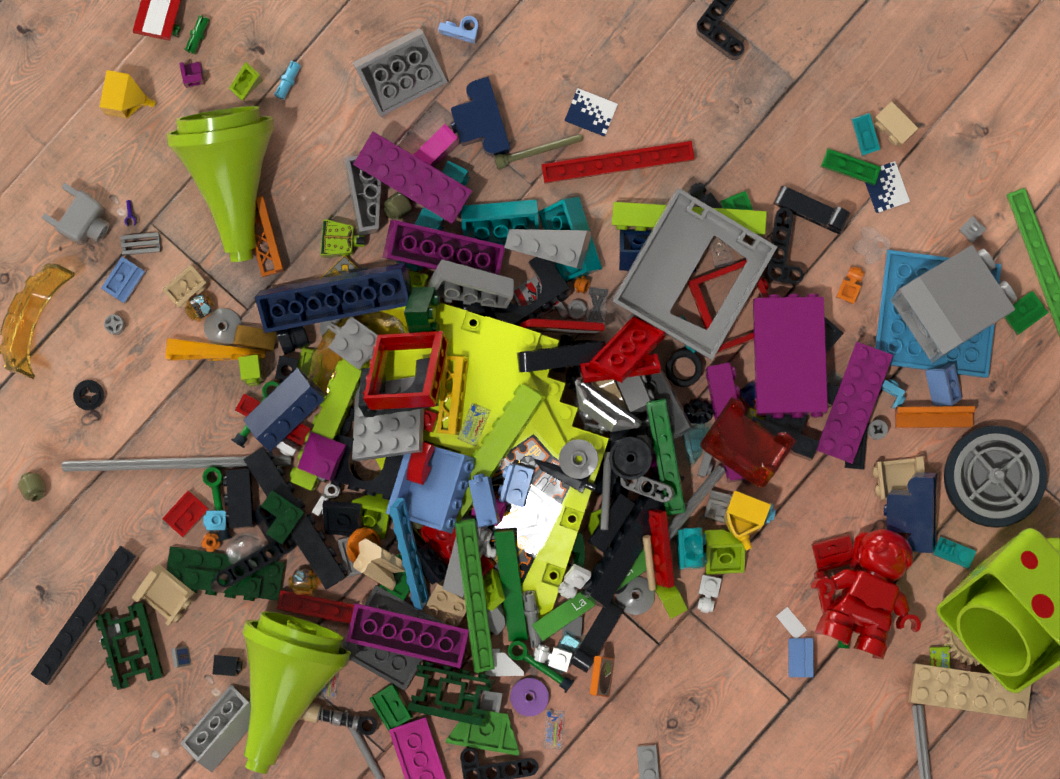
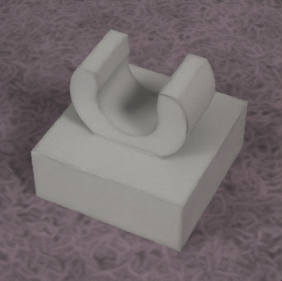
(972, 229)

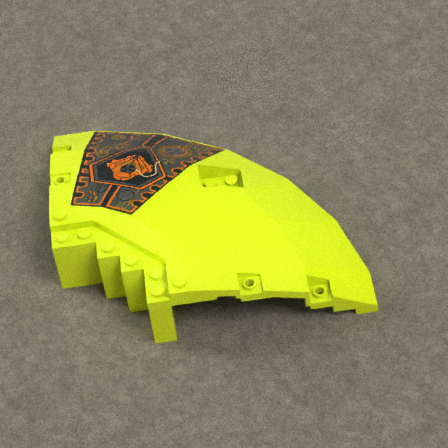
(542, 525)

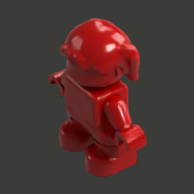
(869, 595)

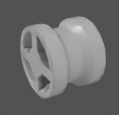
(114, 320)
(877, 433)

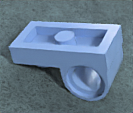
(450, 29)

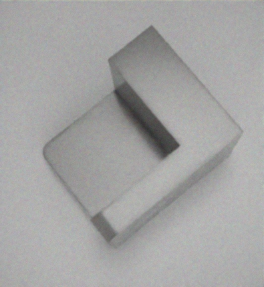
(491, 701)

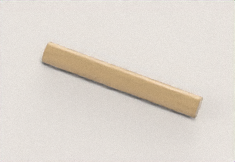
(649, 562)

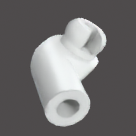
(488, 550)

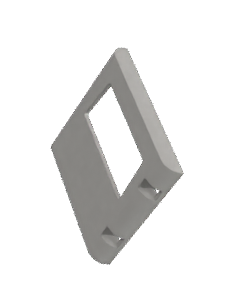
(669, 261)

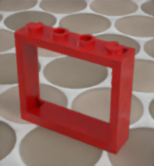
(702, 308)
(406, 341)

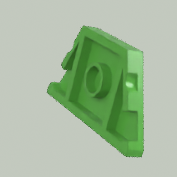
(496, 736)

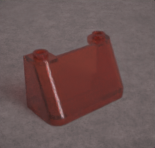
(746, 445)

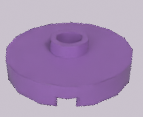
(519, 693)

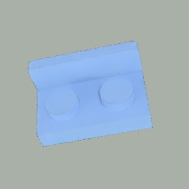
(516, 484)

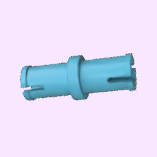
(287, 80)

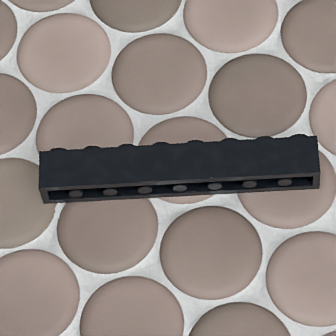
(305, 533)
(623, 549)
(84, 615)

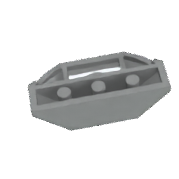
(603, 409)

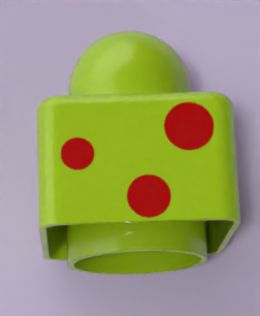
(1011, 610)

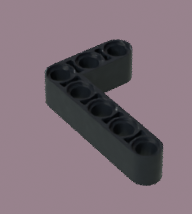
(713, 23)
(562, 356)
(259, 556)

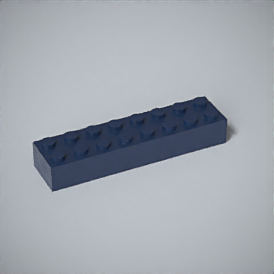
(334, 297)

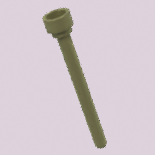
(503, 160)

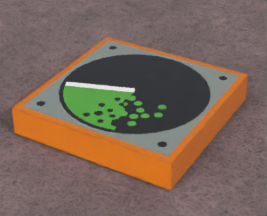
(601, 676)

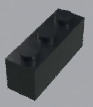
(239, 498)

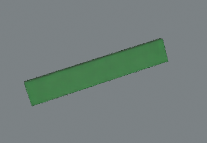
(666, 454)
(511, 584)

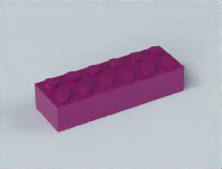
(413, 177)
(428, 246)
(721, 389)
(854, 402)
(407, 635)

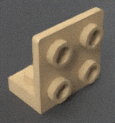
(445, 606)

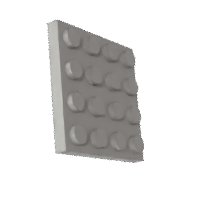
(388, 433)

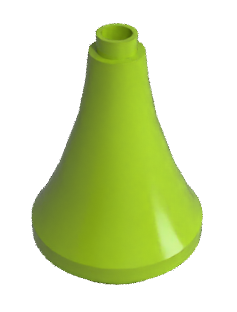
(225, 160)
(288, 669)

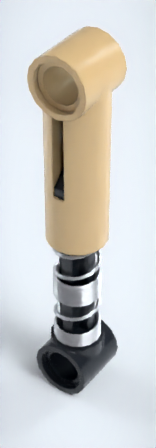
(316, 712)

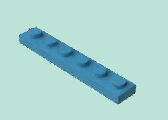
(408, 549)

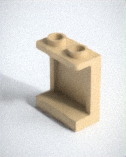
(895, 475)
(164, 594)

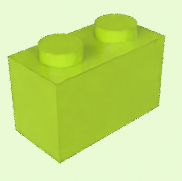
(251, 370)

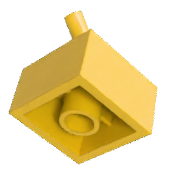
(122, 95)
(745, 516)

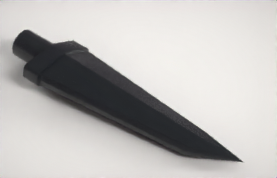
(556, 472)

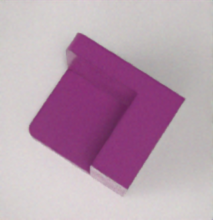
(191, 74)

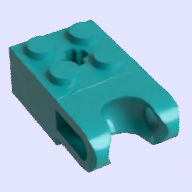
(690, 549)

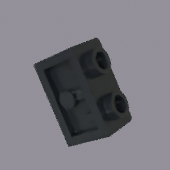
(431, 563)

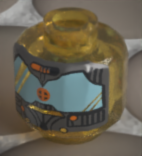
(199, 307)
(303, 582)

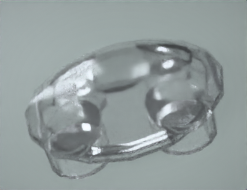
(242, 546)

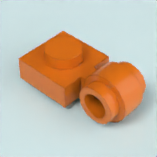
(848, 289)

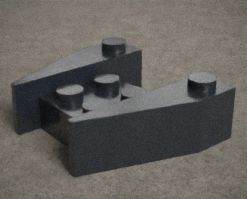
(804, 446)

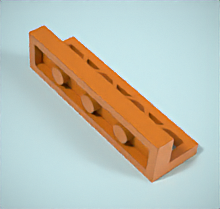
(268, 231)
(934, 417)

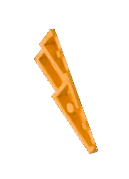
(189, 350)

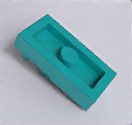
(865, 134)
(954, 553)

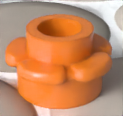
(582, 284)
(210, 537)

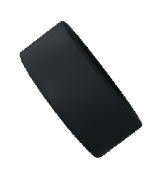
(684, 354)

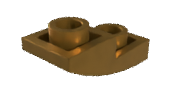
(254, 337)

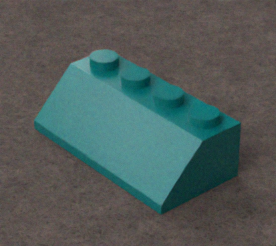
(569, 215)
(493, 220)

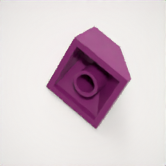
(321, 456)

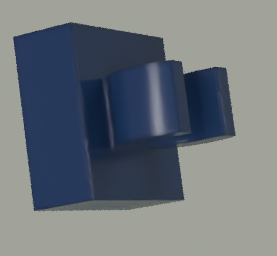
(748, 393)

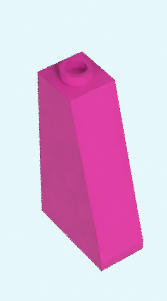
(438, 146)

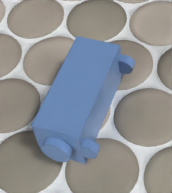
(484, 500)

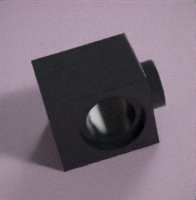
(285, 362)
(226, 665)

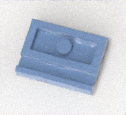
(123, 280)

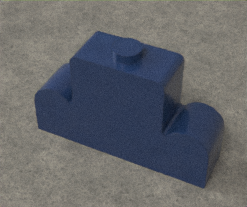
(480, 119)
(915, 511)

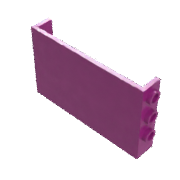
(790, 356)

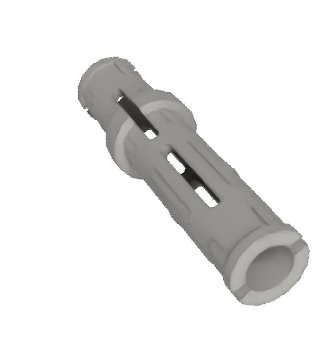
(531, 611)

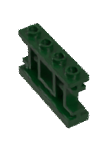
(146, 641)
(448, 709)

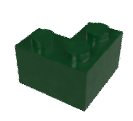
(421, 310)
(287, 516)

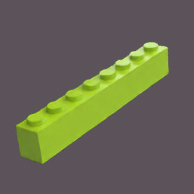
(646, 216)
(332, 414)
(502, 437)

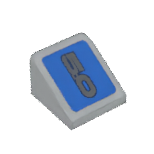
(181, 656)

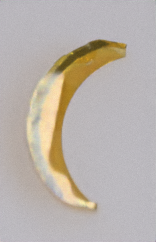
(24, 314)
(325, 360)

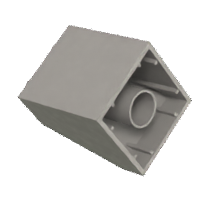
(954, 302)

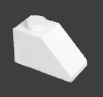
(504, 665)

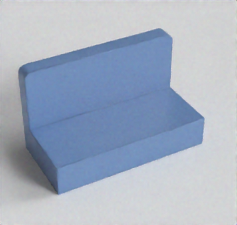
(944, 385)
(800, 657)

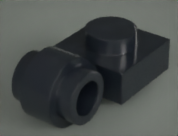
(698, 191)

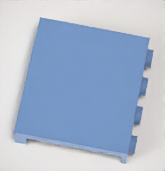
(441, 496)

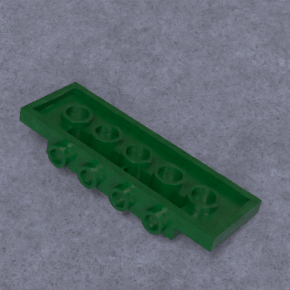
(199, 567)

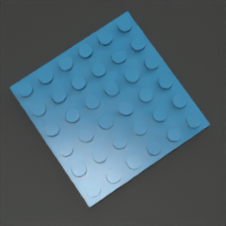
(896, 338)

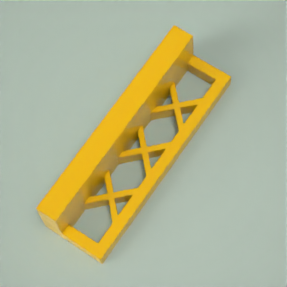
(457, 395)

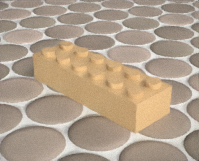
(965, 691)

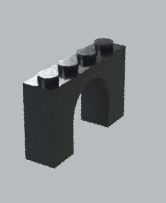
(552, 291)
(416, 387)
(348, 475)

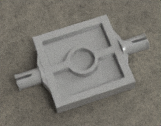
(353, 342)

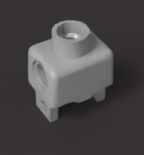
(81, 219)

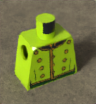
(339, 239)

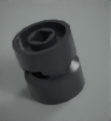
(292, 338)

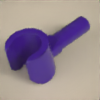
(129, 213)

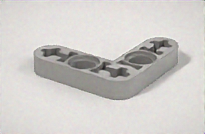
(638, 483)

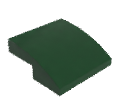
(579, 551)

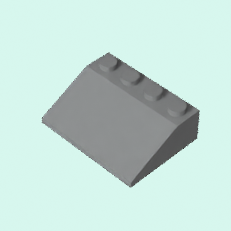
(400, 72)

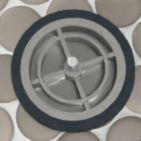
(995, 476)

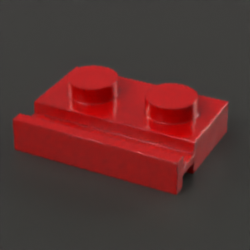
(185, 514)
(833, 552)

